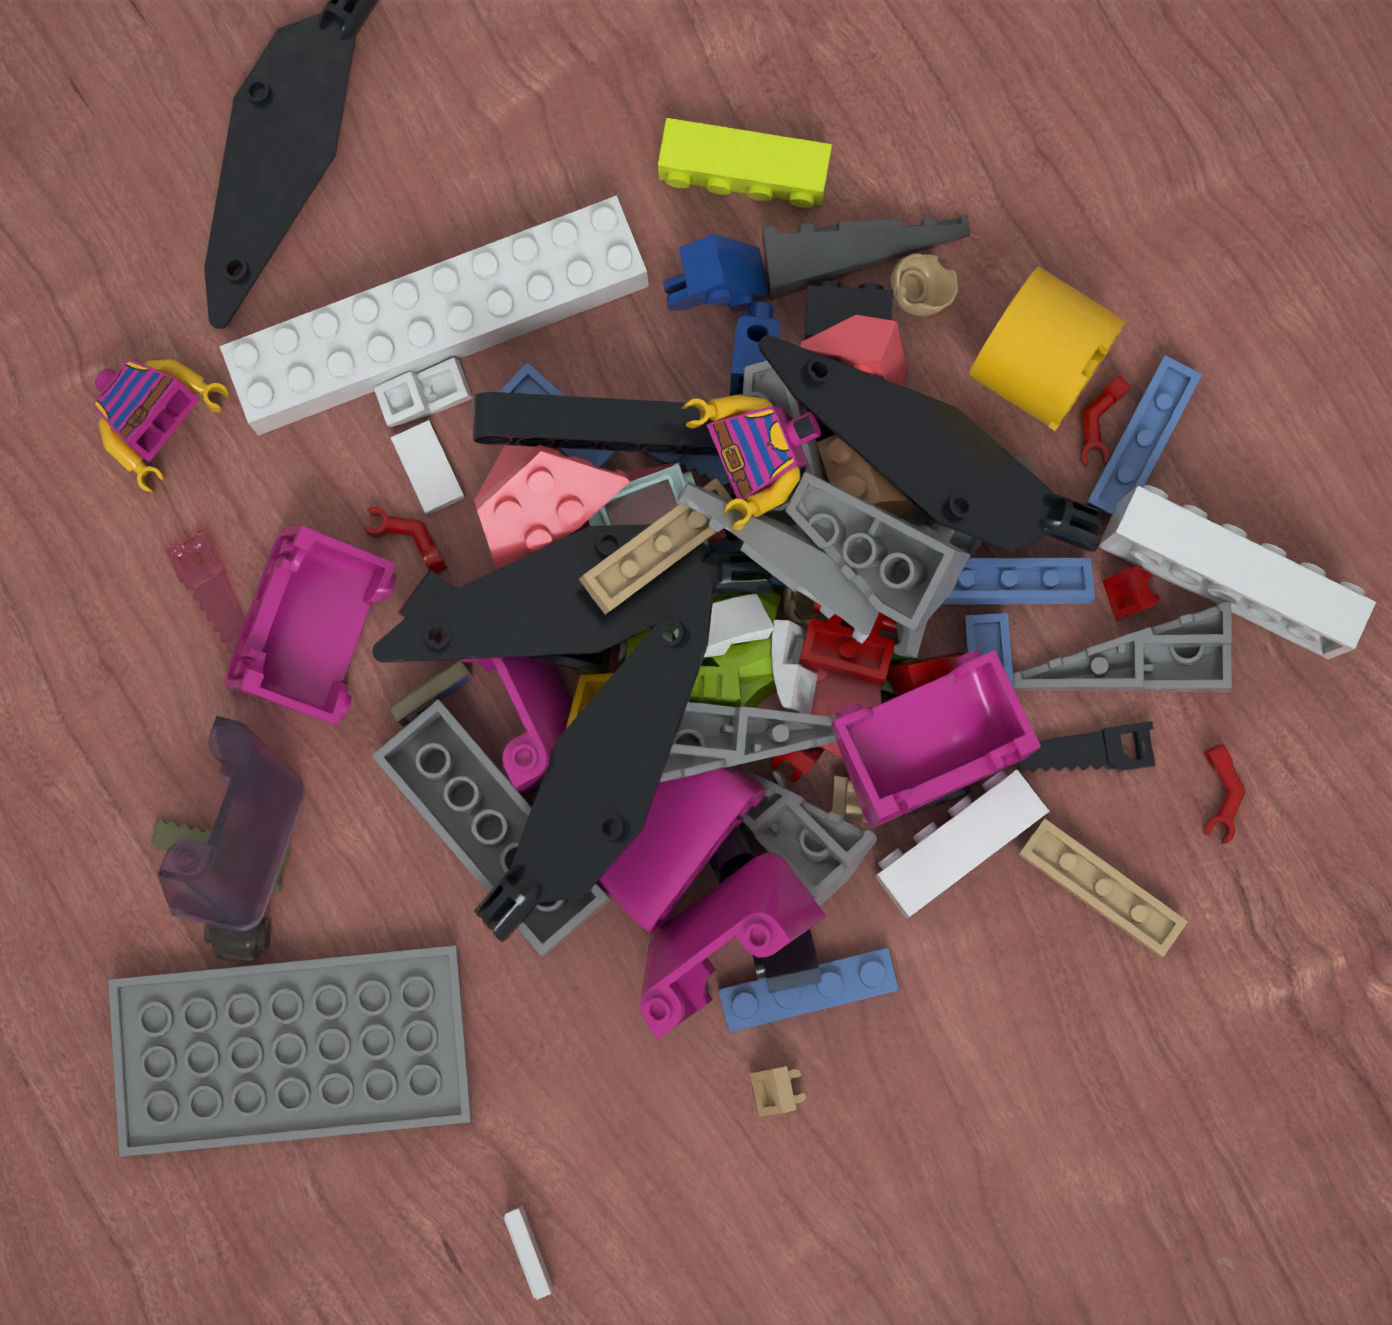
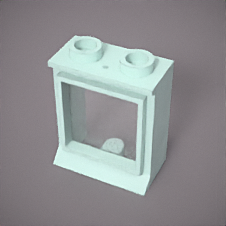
(644, 499)

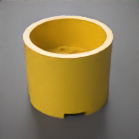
(1046, 347)

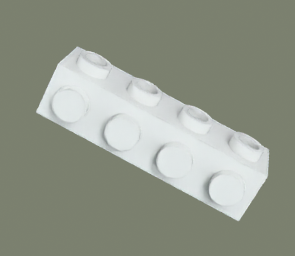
(961, 843)

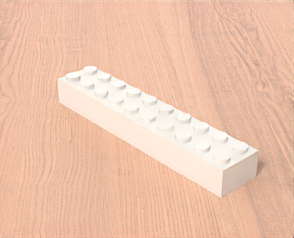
(435, 315)

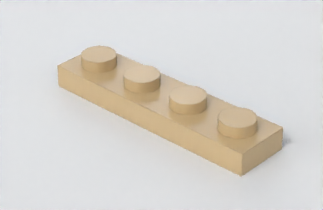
(649, 553)
(1103, 888)

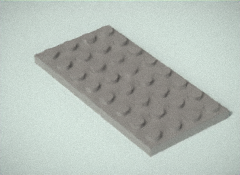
(289, 1051)

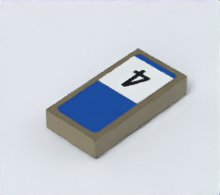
(425, 695)

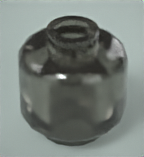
(238, 944)

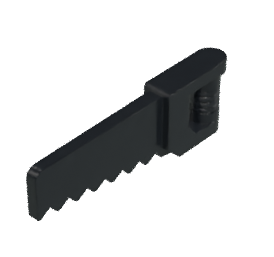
(1094, 750)

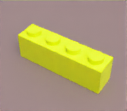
(744, 163)

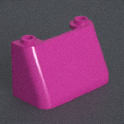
(307, 623)
(543, 709)
(933, 738)
(678, 839)
(757, 904)

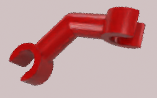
(1090, 417)
(410, 528)
(1222, 764)

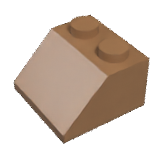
(859, 478)

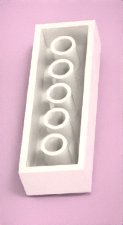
(1227, 567)

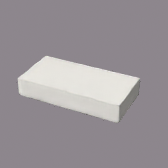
(427, 467)
(528, 1252)

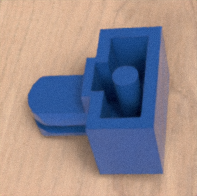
(717, 274)

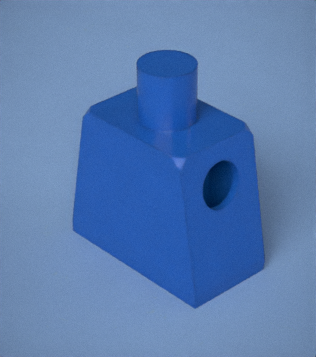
(748, 334)

